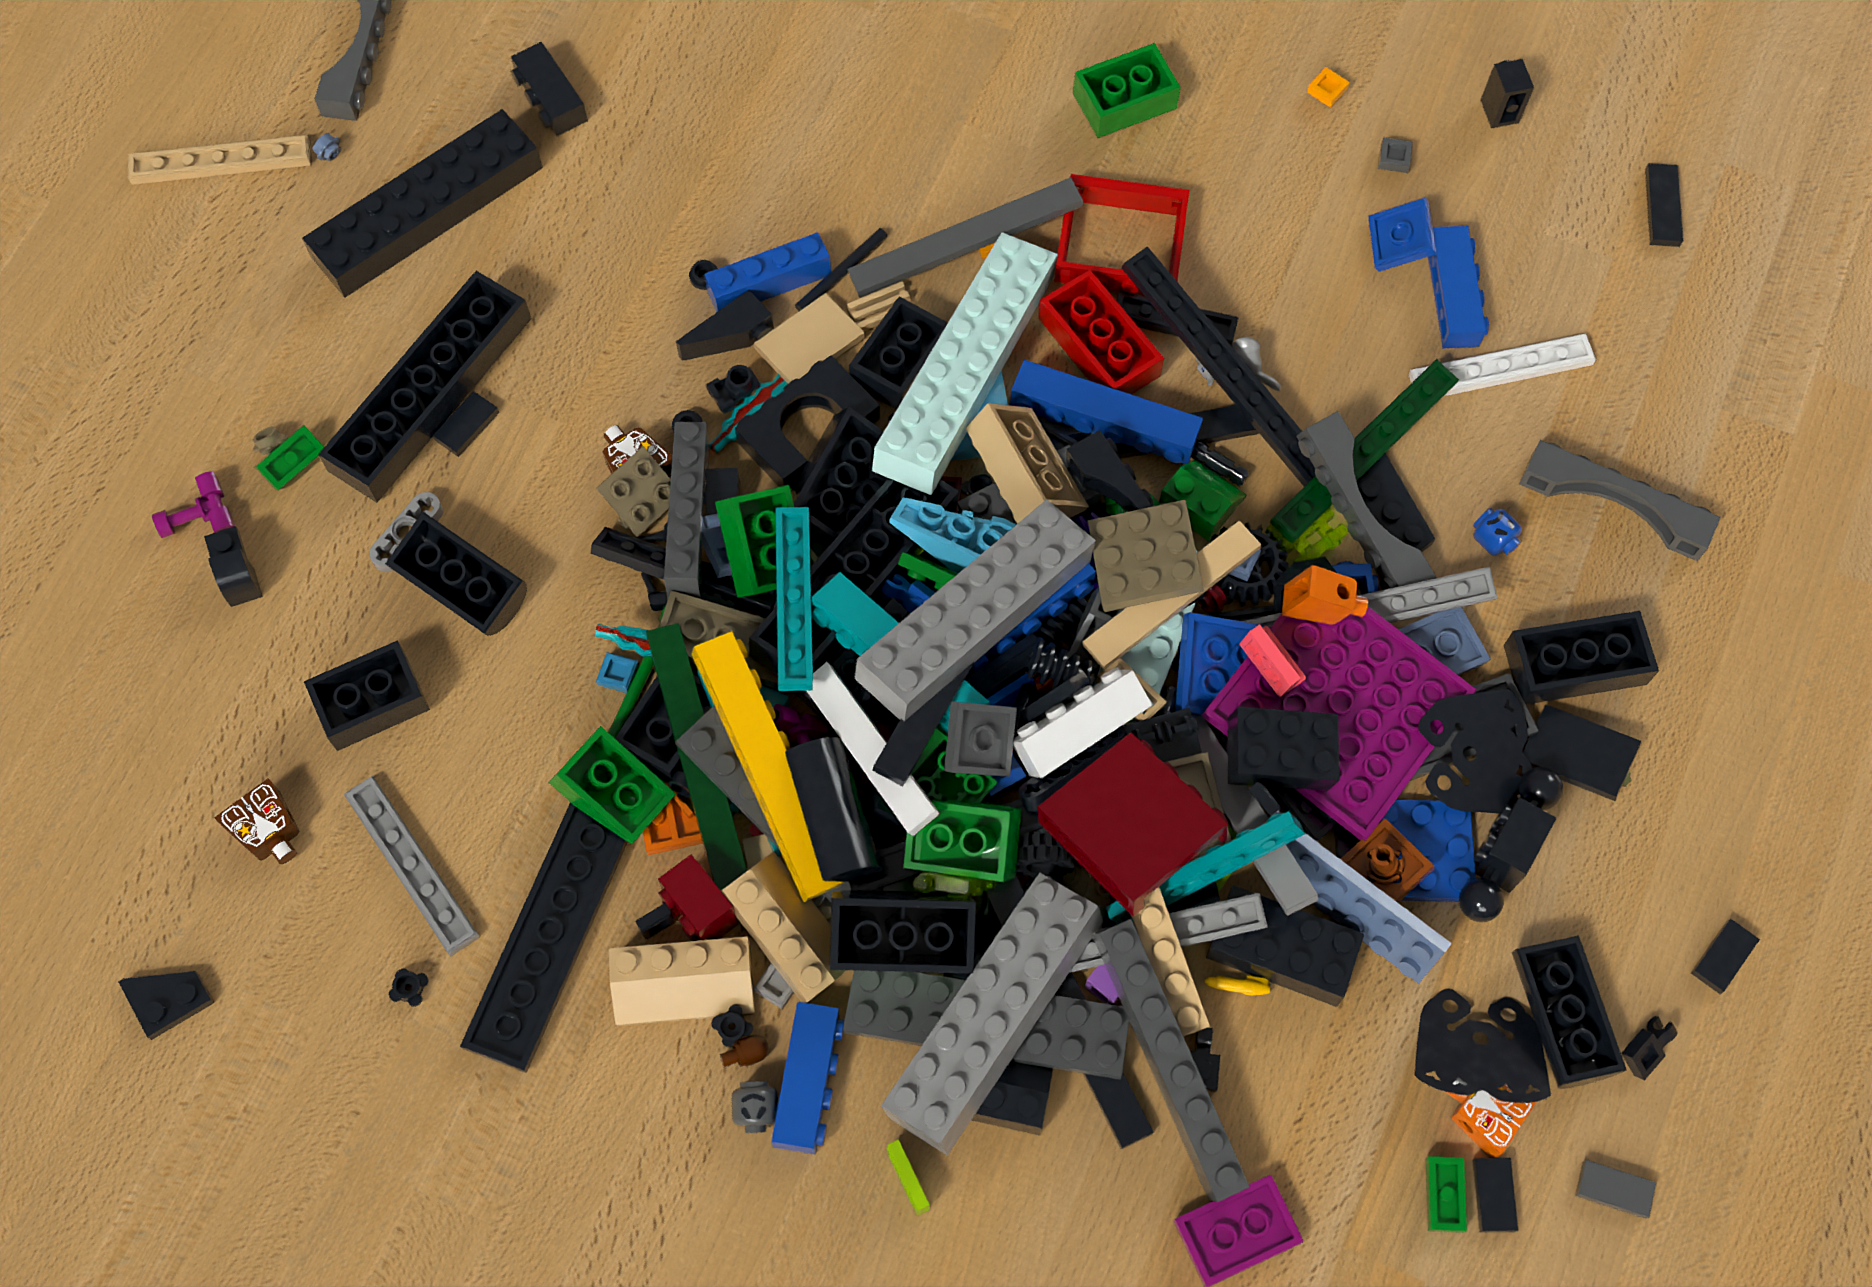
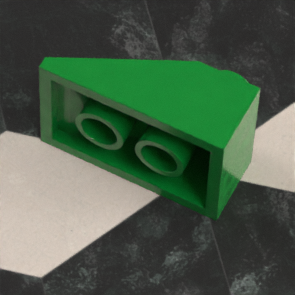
(612, 786)
(967, 841)

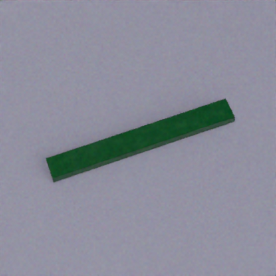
(1369, 447)
(684, 711)

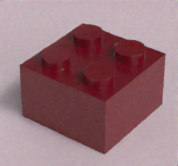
(697, 901)

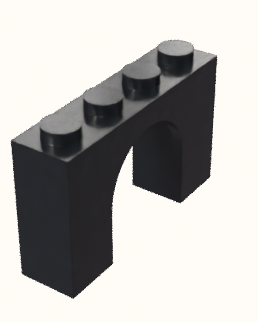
(823, 387)

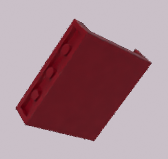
(1131, 821)

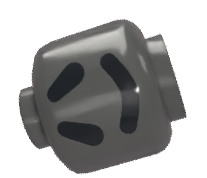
(754, 1106)

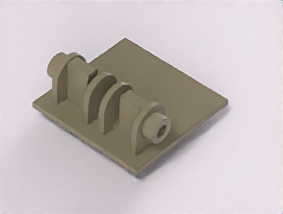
(637, 491)

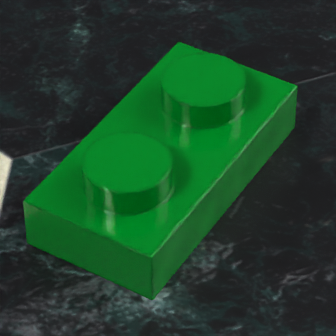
(289, 457)
(922, 568)
(1446, 1194)

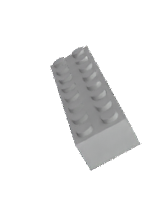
(974, 610)
(992, 1013)

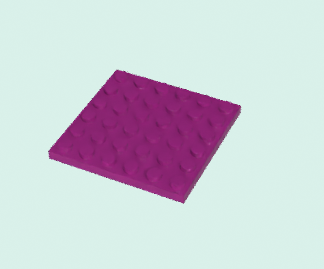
(1378, 689)

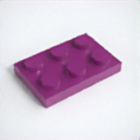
(1238, 1231)

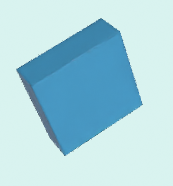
(617, 672)

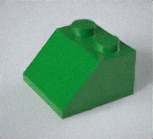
(1207, 497)

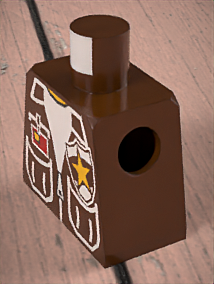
(624, 445)
(262, 823)

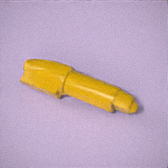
(1248, 986)

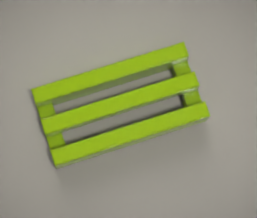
(907, 1177)

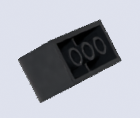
(901, 932)

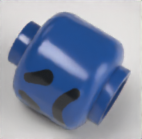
(1497, 532)

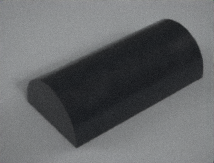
(458, 575)
(833, 811)
(1568, 1012)

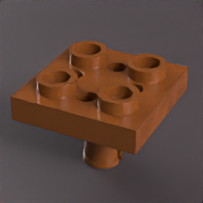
(1384, 846)

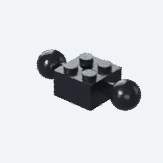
(1512, 845)

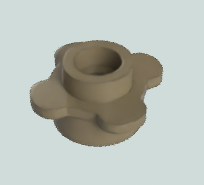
(268, 440)

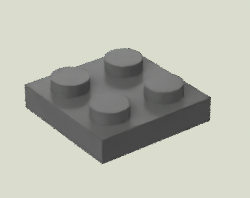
(980, 739)

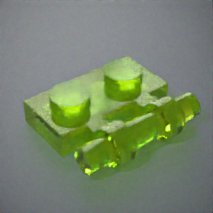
(1330, 538)
(957, 886)

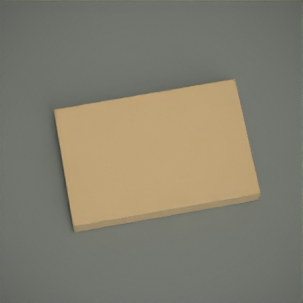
(809, 337)

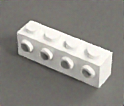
(1080, 722)

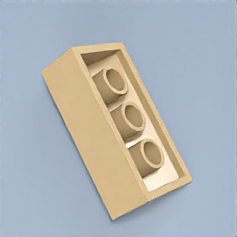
(1023, 461)
(783, 926)
(681, 980)

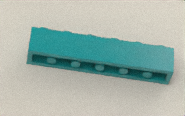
(863, 623)

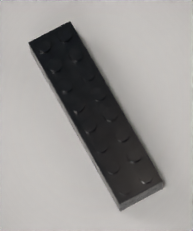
(423, 203)
(425, 386)
(865, 554)

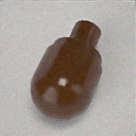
(746, 1051)

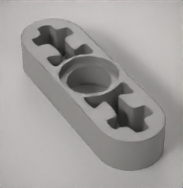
(405, 518)

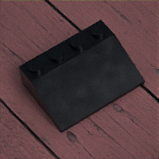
(839, 475)

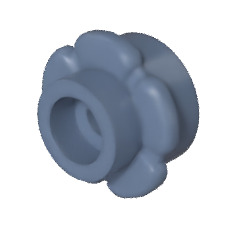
(327, 147)

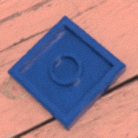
(1402, 234)

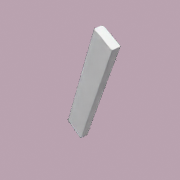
(1518, 363)
(866, 744)

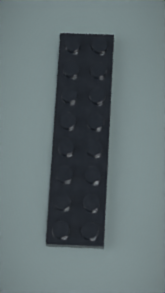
(545, 942)

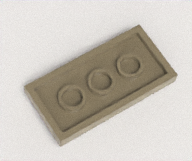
(707, 620)

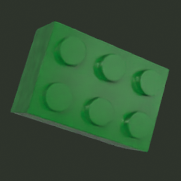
(1126, 90)
(750, 538)

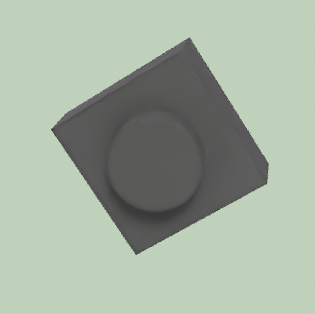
(1395, 155)

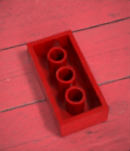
(1100, 335)

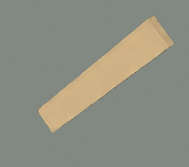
(219, 159)
(1140, 621)

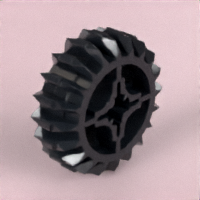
(1256, 586)

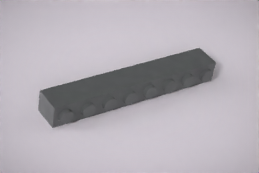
(1170, 1061)

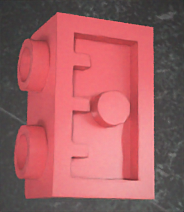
(1272, 660)

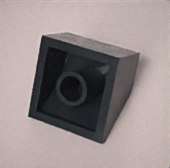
(1017, 1099)

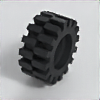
(1042, 855)

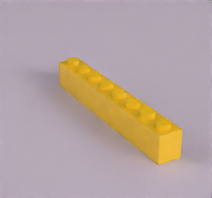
(761, 754)

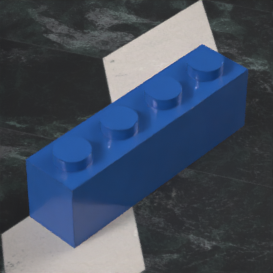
(770, 272)
(1457, 288)
(806, 1078)

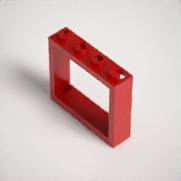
(1127, 196)

